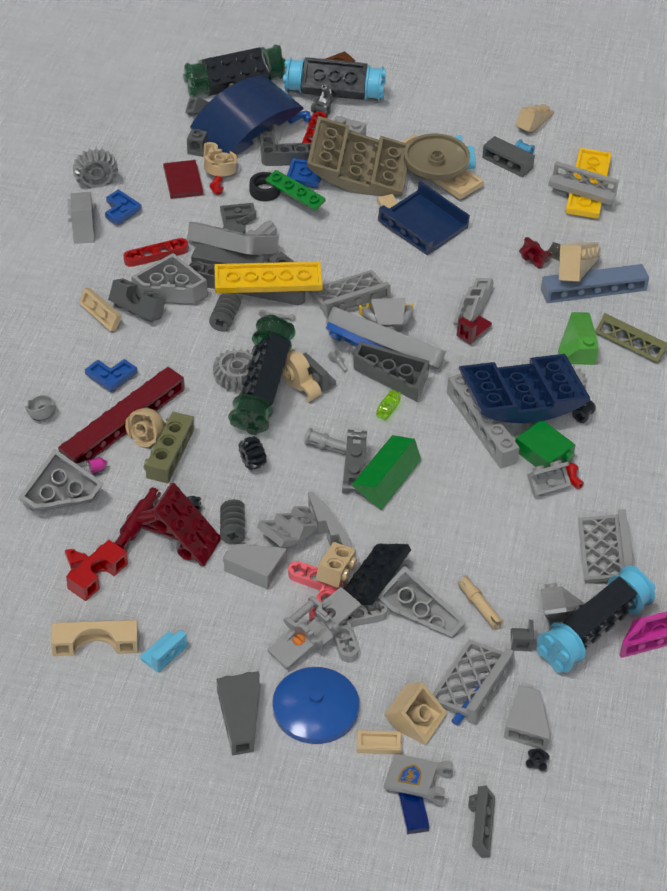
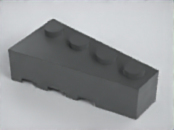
(394, 369)

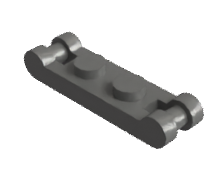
(354, 459)

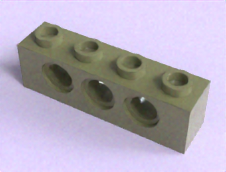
(169, 447)

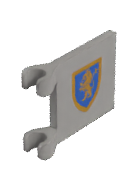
(416, 777)

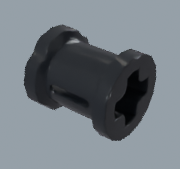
(584, 411)

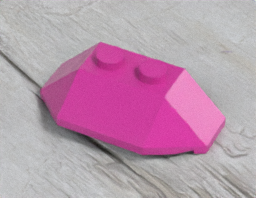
(645, 635)

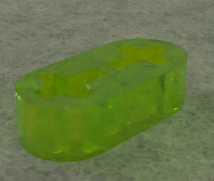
(388, 405)

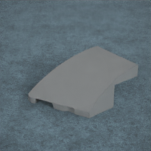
(289, 528)

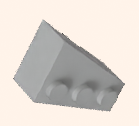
(81, 216)

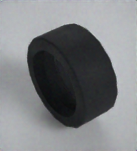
(260, 193)

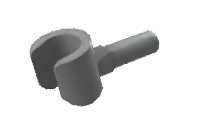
(333, 358)

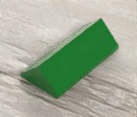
(388, 470)

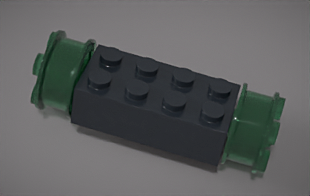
(217, 72)
(265, 369)

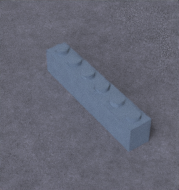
(596, 284)

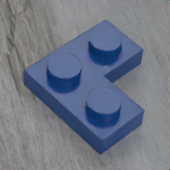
(123, 207)
(111, 377)

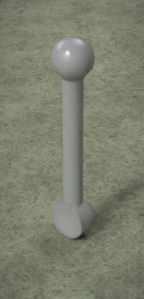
(262, 313)

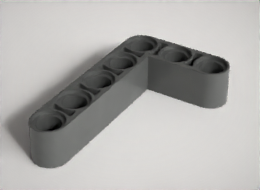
(280, 154)

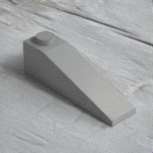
(558, 599)
(416, 601)

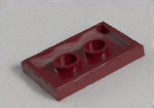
(183, 179)

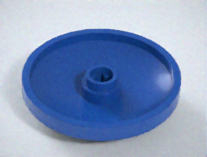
(315, 705)

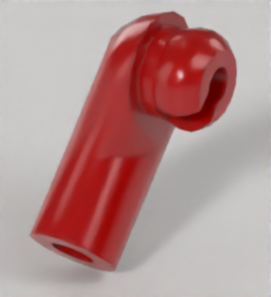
(215, 185)
(572, 473)

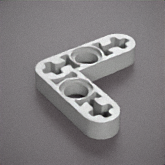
(347, 624)

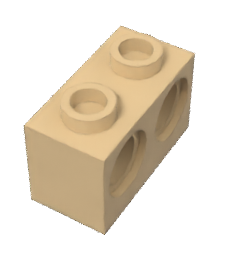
(336, 565)

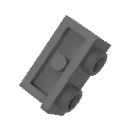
(319, 374)

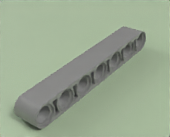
(386, 337)

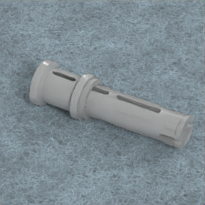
(324, 441)

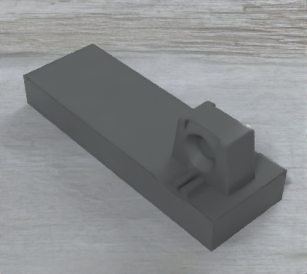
(483, 806)

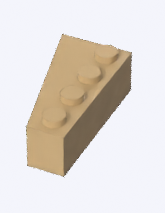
(577, 259)

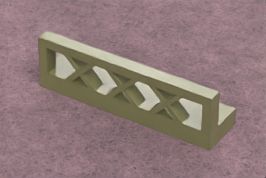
(630, 330)

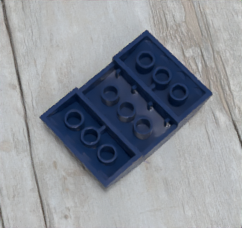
(244, 113)
(526, 391)

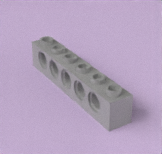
(489, 431)

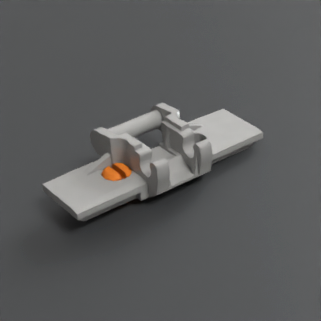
(318, 632)

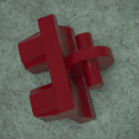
(534, 253)

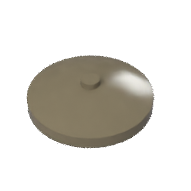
(436, 156)

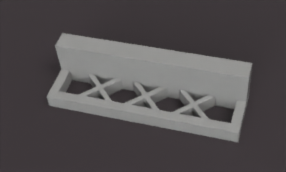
(583, 187)

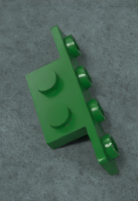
(295, 190)

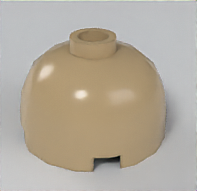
(144, 426)

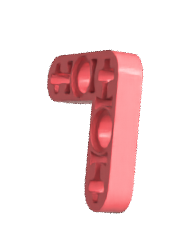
(325, 590)

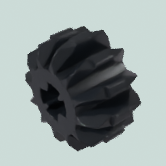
(252, 453)

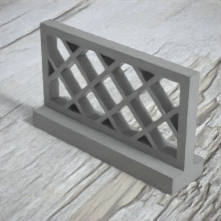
(350, 300)
(622, 542)
(489, 687)

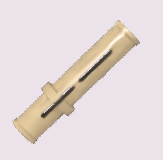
(475, 596)

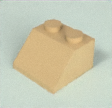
(416, 712)

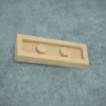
(100, 309)

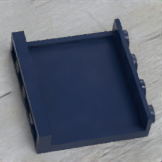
(425, 219)

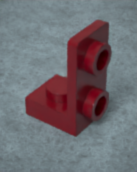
(470, 331)

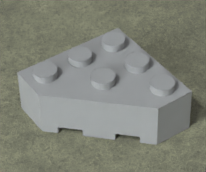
(171, 280)
(60, 485)

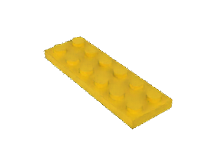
(592, 161)
(268, 277)

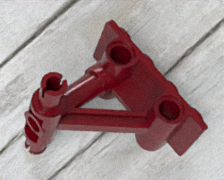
(174, 518)

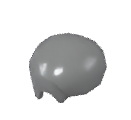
(40, 407)

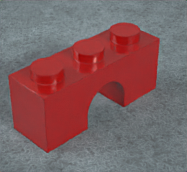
(106, 558)

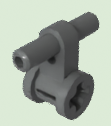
(323, 104)

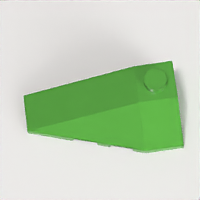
(580, 340)

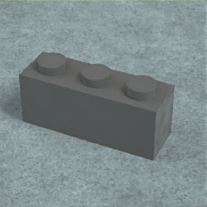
(508, 156)

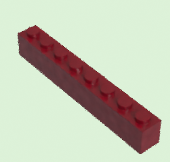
(111, 424)

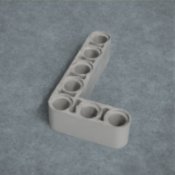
(233, 240)

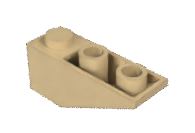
(533, 117)

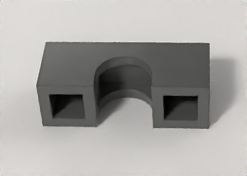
(124, 295)

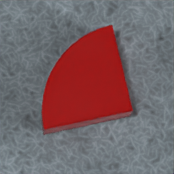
(74, 558)

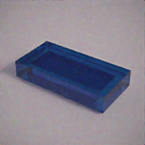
(413, 813)

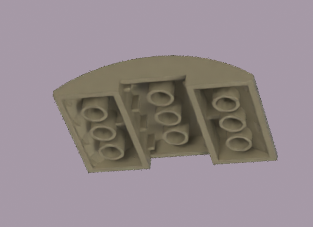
(357, 160)

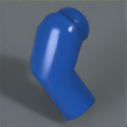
(301, 115)

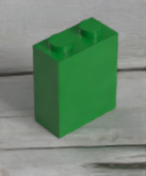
(544, 445)

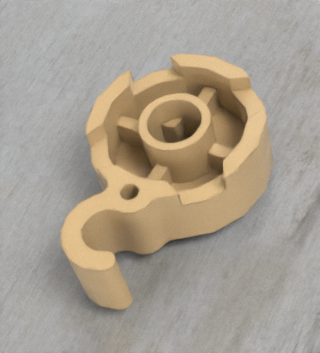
(218, 162)
(298, 377)

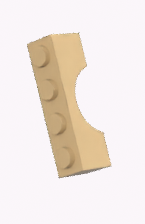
(69, 637)

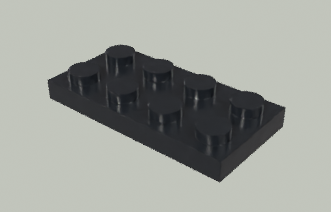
(376, 572)

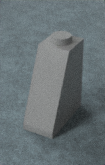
(255, 563)
(527, 719)

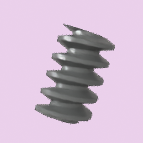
(224, 312)
(232, 521)

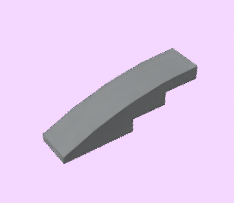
(474, 301)
(326, 521)

